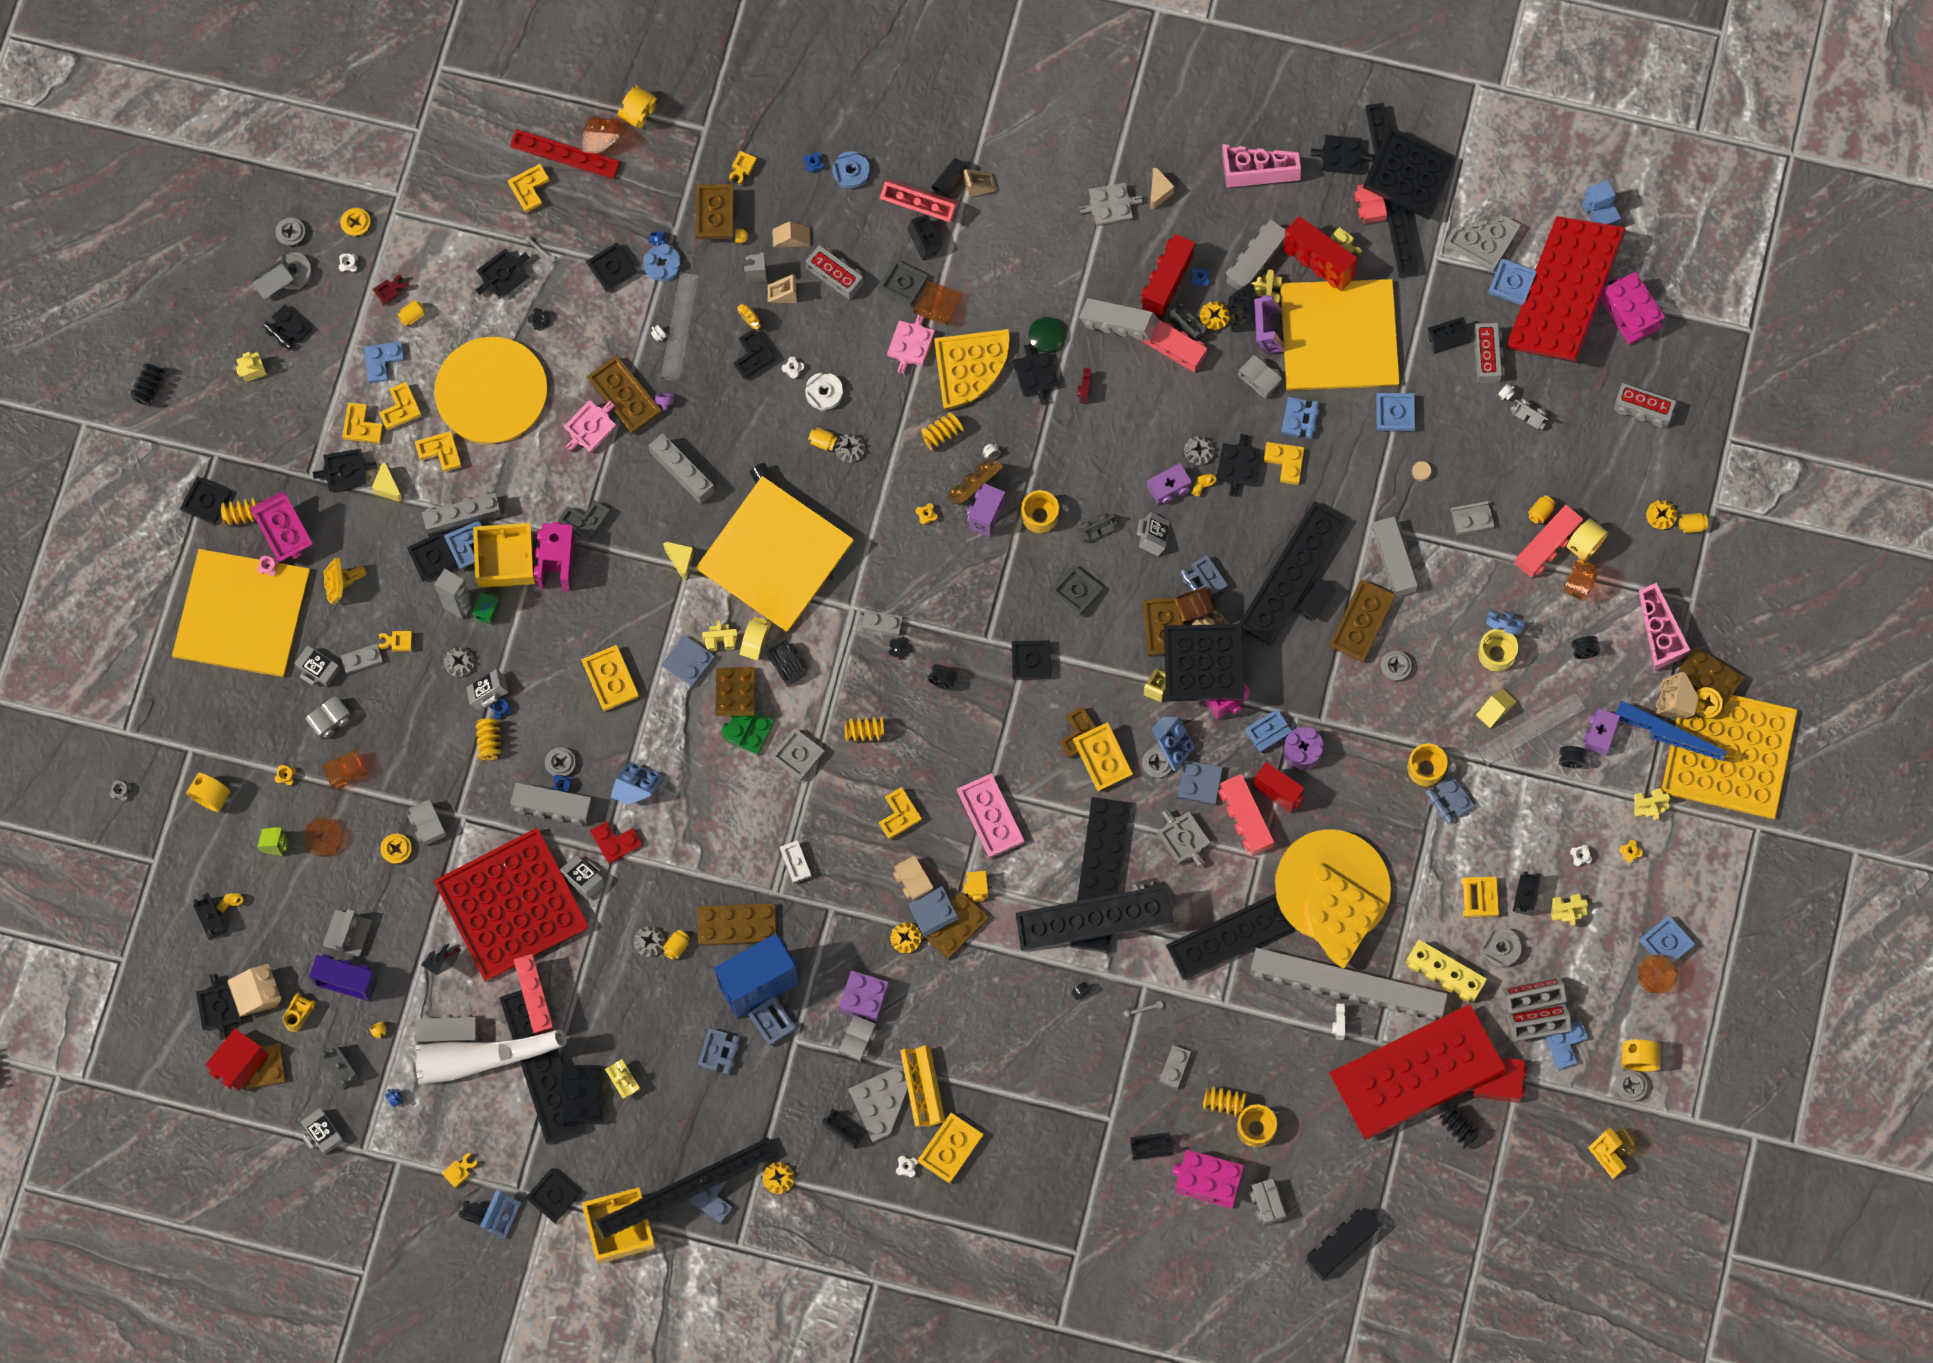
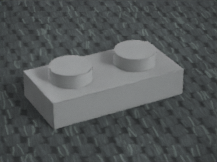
(882, 622)
(361, 659)
(1175, 1067)

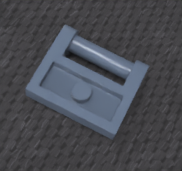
(768, 1025)

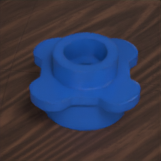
(813, 166)
(657, 238)
(1200, 281)
(501, 703)
(558, 780)
(394, 1097)

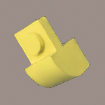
(755, 637)

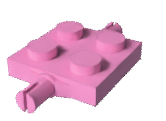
(911, 343)
(590, 426)

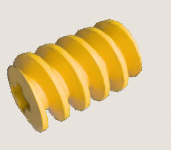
(941, 430)
(238, 512)
(864, 729)
(486, 739)
(1222, 1101)

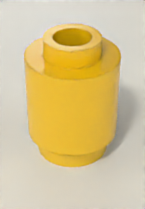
(411, 313)
(822, 439)
(1541, 509)
(1693, 522)
(676, 944)

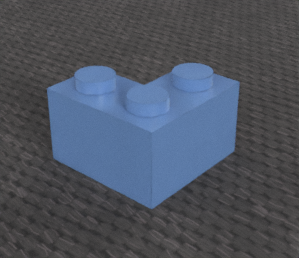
(1599, 204)

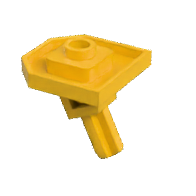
(338, 579)

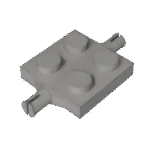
(1110, 204)
(1183, 838)

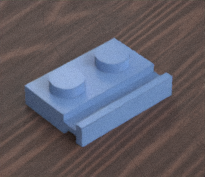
(1268, 731)
(500, 1214)

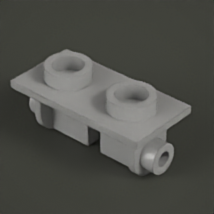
(1536, 417)

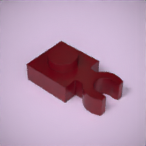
(388, 291)
(1083, 391)

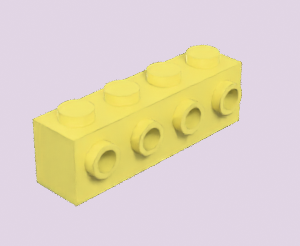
(1445, 971)

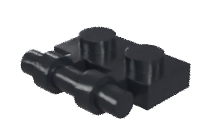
(291, 323)

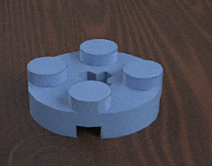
(857, 162)
(659, 253)
(1505, 621)

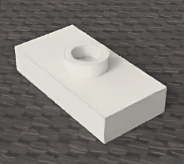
(795, 862)

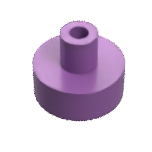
(664, 399)

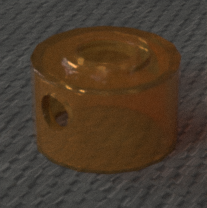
(1581, 579)

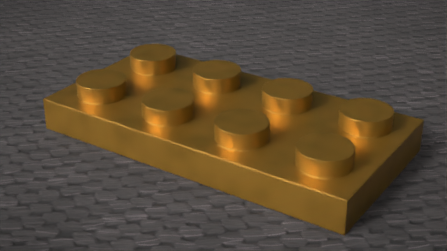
(631, 401)
(1362, 620)
(735, 924)

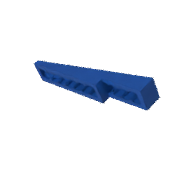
(1666, 732)

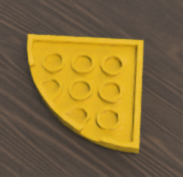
(969, 365)
(1338, 914)

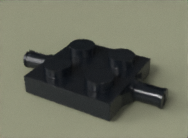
(1342, 154)
(502, 273)
(1036, 374)
(1238, 464)
(345, 470)
(217, 1007)

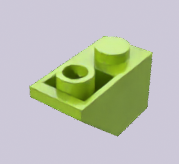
(273, 841)

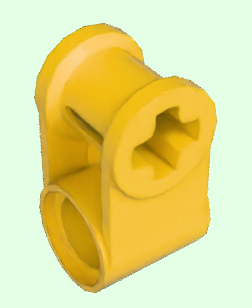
(300, 1009)

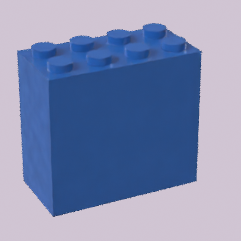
(757, 975)

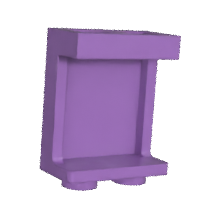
(1265, 336)

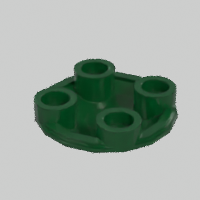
(1047, 334)

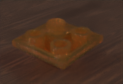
(600, 133)

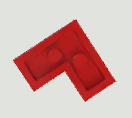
(615, 847)

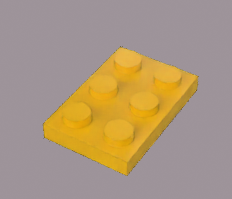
(610, 678)
(1102, 756)
(950, 1148)

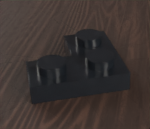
(757, 356)

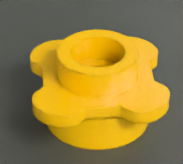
(926, 518)
(285, 770)
(1629, 857)

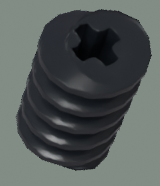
(146, 382)
(1459, 1126)

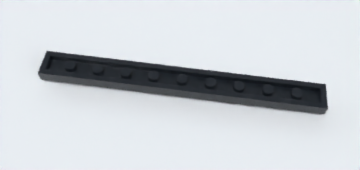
(1396, 214)
(685, 1188)

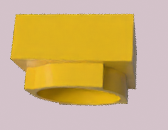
(504, 555)
(626, 1243)

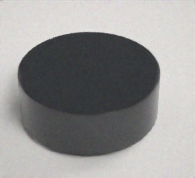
(1081, 990)

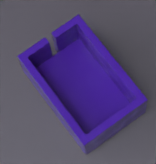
(343, 977)

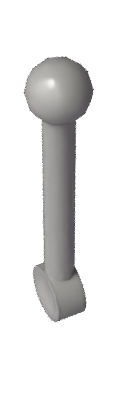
(551, 259)
(1159, 1005)

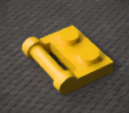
(1486, 897)

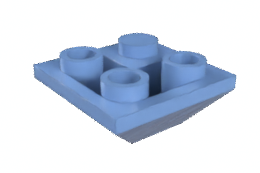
(1173, 740)
(635, 783)

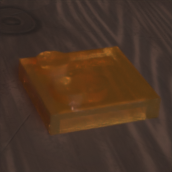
(938, 303)

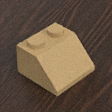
(254, 990)

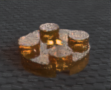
(315, 829)
(1647, 973)

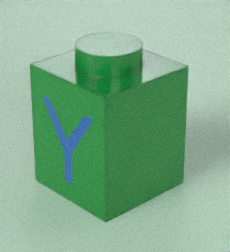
(486, 608)

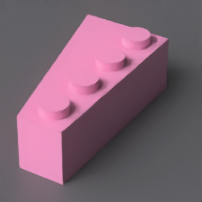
(1258, 166)
(1662, 631)

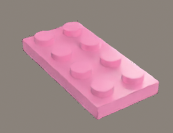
(990, 815)

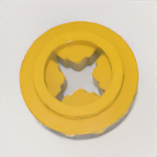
(355, 214)
(749, 316)
(1214, 323)
(1661, 523)
(1711, 710)
(395, 840)
(906, 946)
(773, 1185)

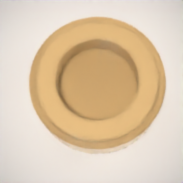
(1421, 471)

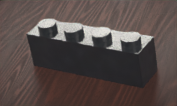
(1343, 1243)

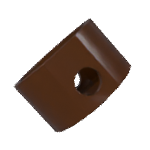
(1196, 604)

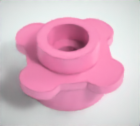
(264, 560)

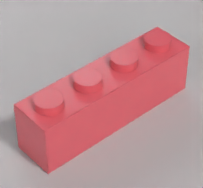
(919, 200)
(1177, 346)
(1548, 542)
(1246, 815)
(533, 995)

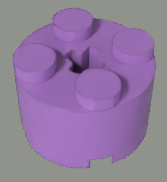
(1299, 758)

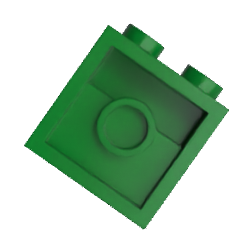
(748, 732)

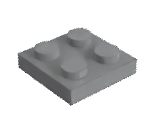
(797, 754)

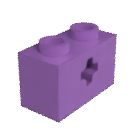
(1174, 476)
(1601, 742)

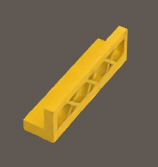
(925, 1086)

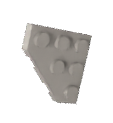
(1484, 241)
(880, 1101)

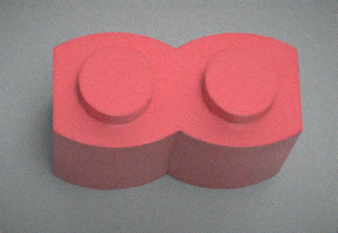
(1372, 206)

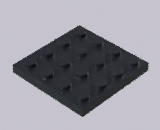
(1409, 173)
(1203, 662)

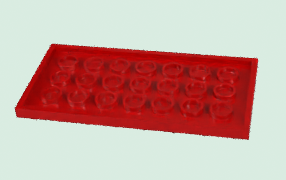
(1566, 288)

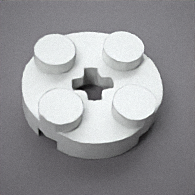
(824, 381)

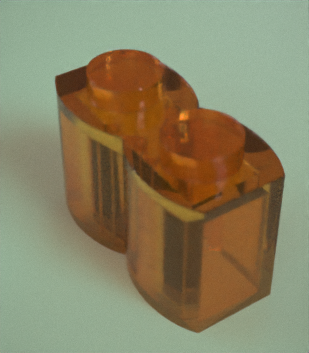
(344, 769)

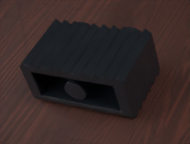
(787, 663)

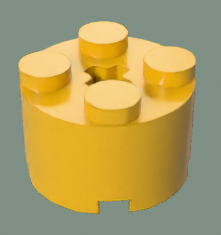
(637, 106)

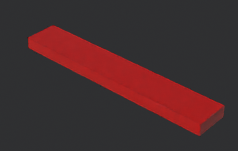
(565, 154)

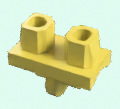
(1264, 285)
(720, 633)
(1651, 806)
(1569, 911)
(622, 1079)

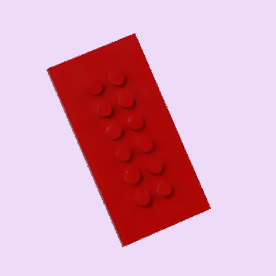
(1417, 1072)

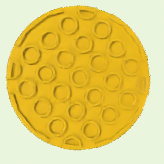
(490, 390)
(1340, 853)

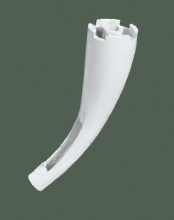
(456, 1059)

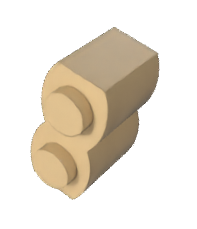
(912, 878)

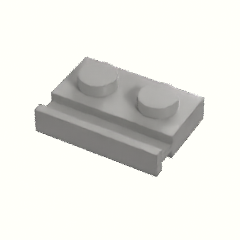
(1472, 518)

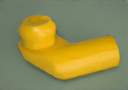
(1202, 482)
(231, 899)

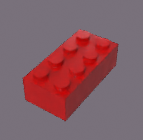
(1320, 253)
(1168, 275)

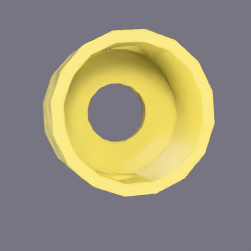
(1587, 539)
(1500, 639)

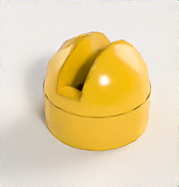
(741, 236)
(377, 1029)

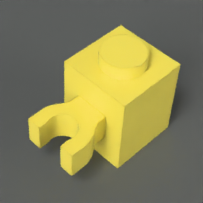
(1345, 241)
(250, 367)

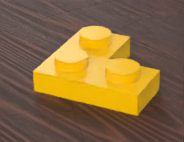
(524, 185)
(403, 411)
(357, 429)
(442, 446)
(1289, 457)
(903, 817)
(1604, 1152)

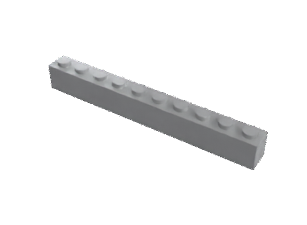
(1348, 984)

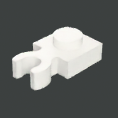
(1339, 1026)

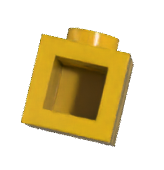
(976, 886)

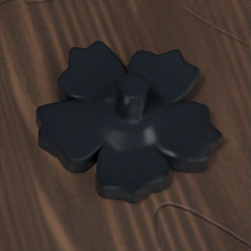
(539, 318)
(899, 648)

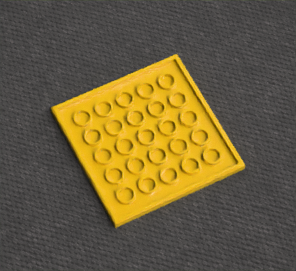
(1339, 335)
(774, 554)
(239, 615)
(1757, 753)

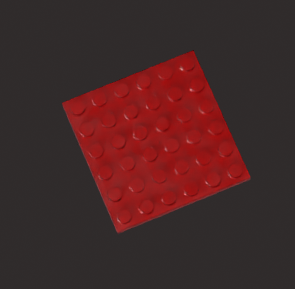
(511, 904)

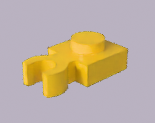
(742, 165)
(400, 641)
(457, 1172)

